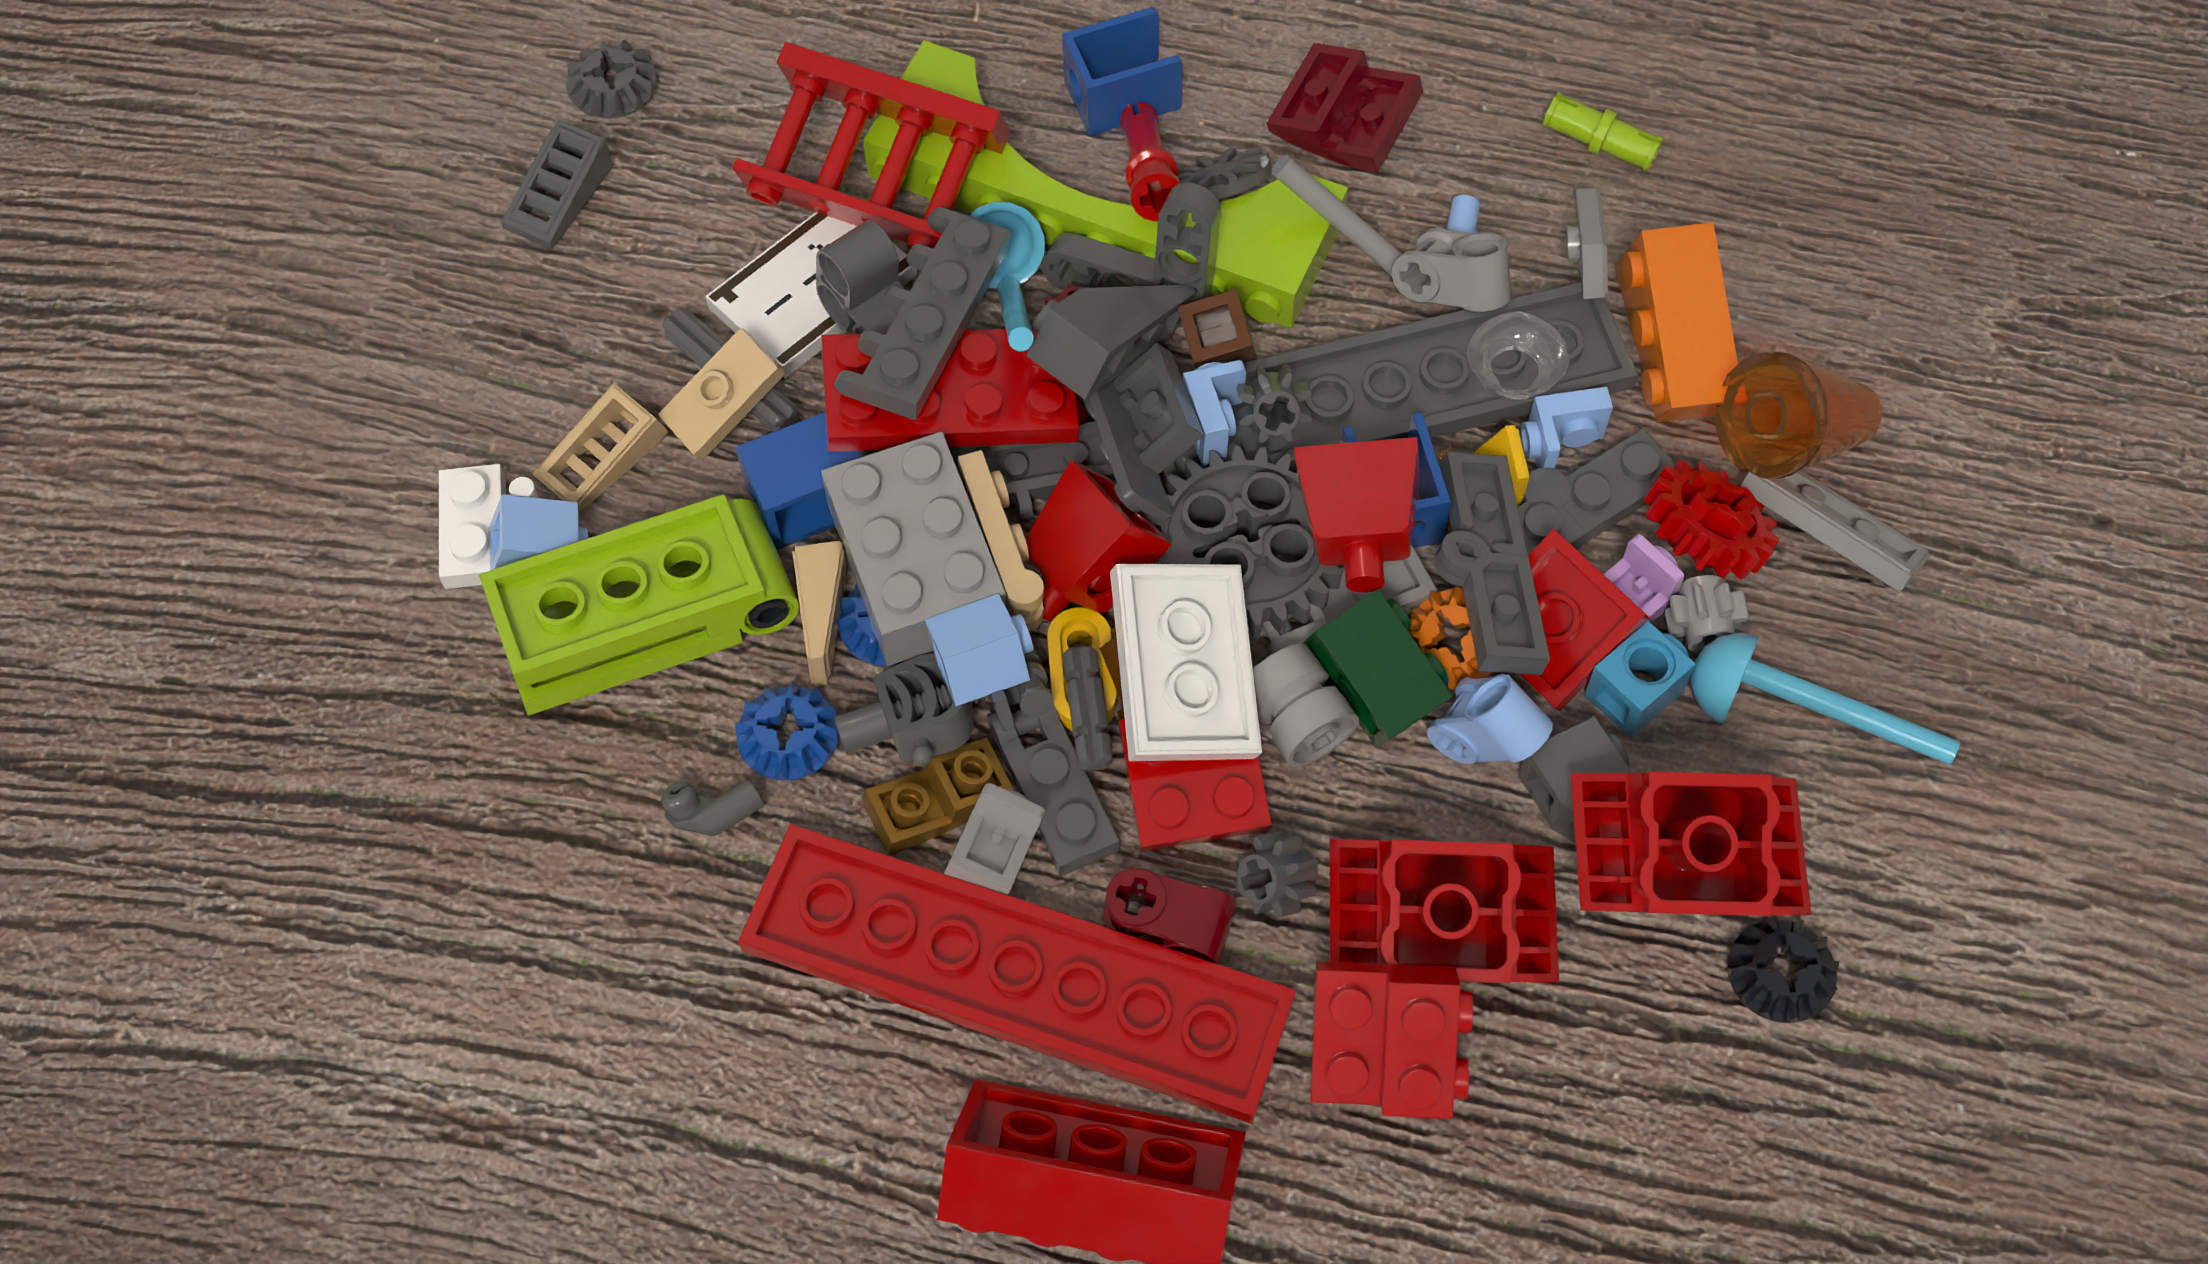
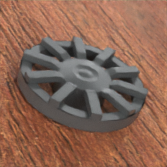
(1223, 173)

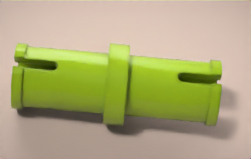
(1602, 131)

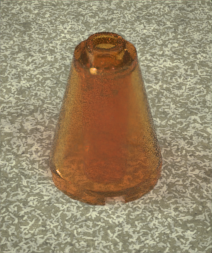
(1791, 414)

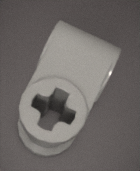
(1456, 270)

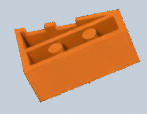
(1678, 319)

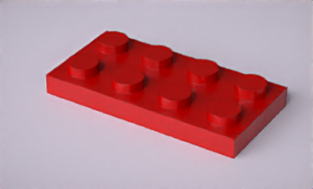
(979, 400)

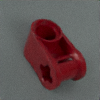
(1173, 913)

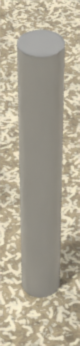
(1335, 212)

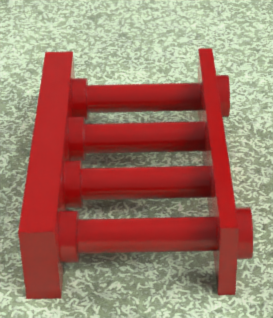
(865, 95)

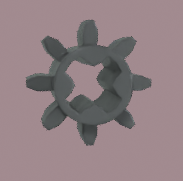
(1282, 417)
(1277, 874)

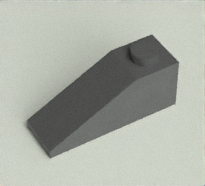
(1103, 331)

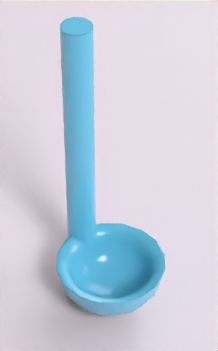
(1018, 265)
(1729, 662)

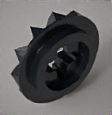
(1765, 990)

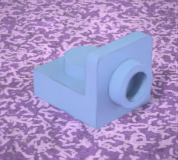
(1212, 395)
(1564, 419)

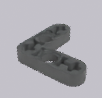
(1078, 258)

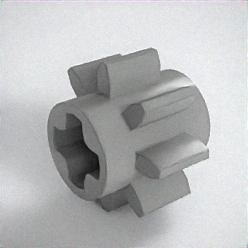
(1705, 611)

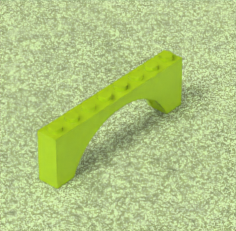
(1266, 240)

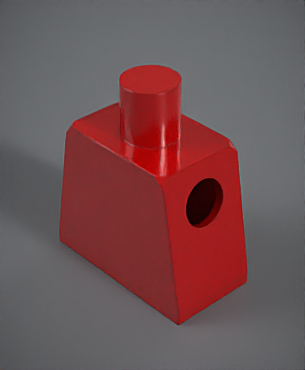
(1360, 505)
(1083, 537)

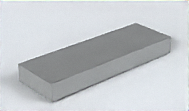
(1841, 526)

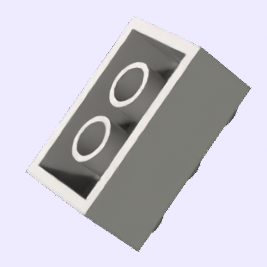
(909, 540)

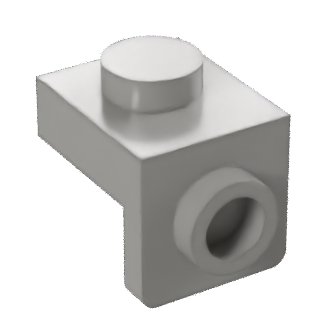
(995, 839)

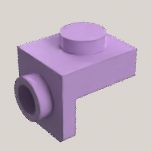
(1647, 576)

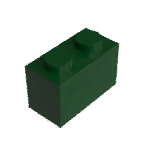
(1380, 667)

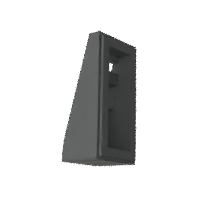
(564, 150)

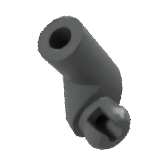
(707, 814)

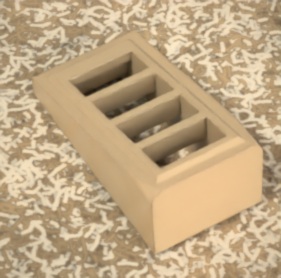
(598, 421)
(820, 585)

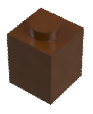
(1217, 330)

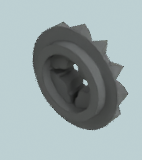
(633, 84)

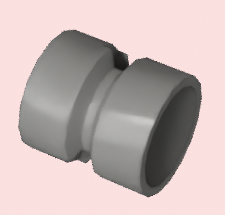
(1303, 712)

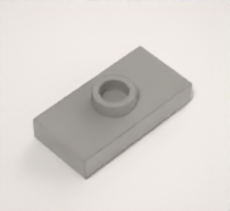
(1588, 243)

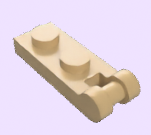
(1005, 543)

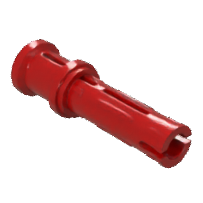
(1151, 168)

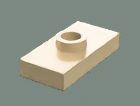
(721, 393)

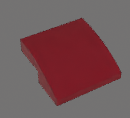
(1345, 107)

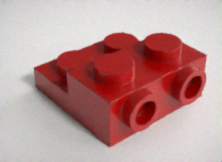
(1390, 1037)

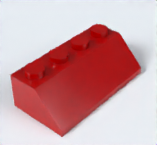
(1090, 1176)

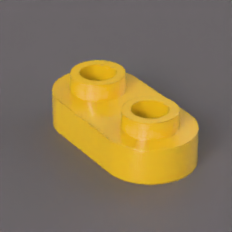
(1074, 626)

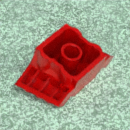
(1689, 843)
(1446, 905)

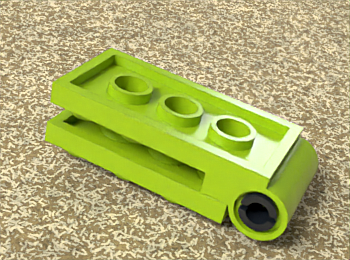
(638, 600)

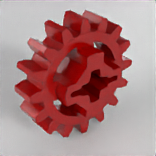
(1711, 520)

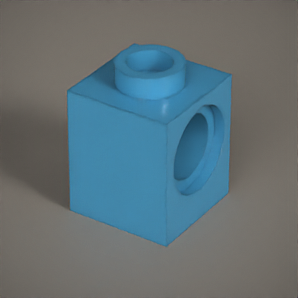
(1626, 698)

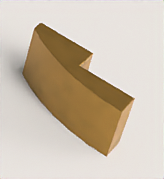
(933, 799)

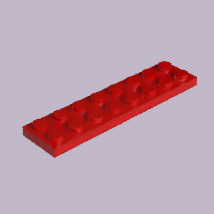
(1020, 972)

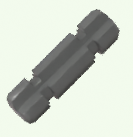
(1087, 709)

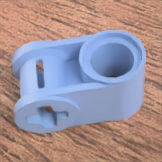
(1490, 723)

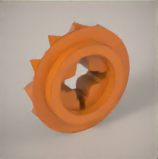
(1428, 630)

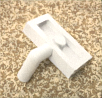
(465, 512)

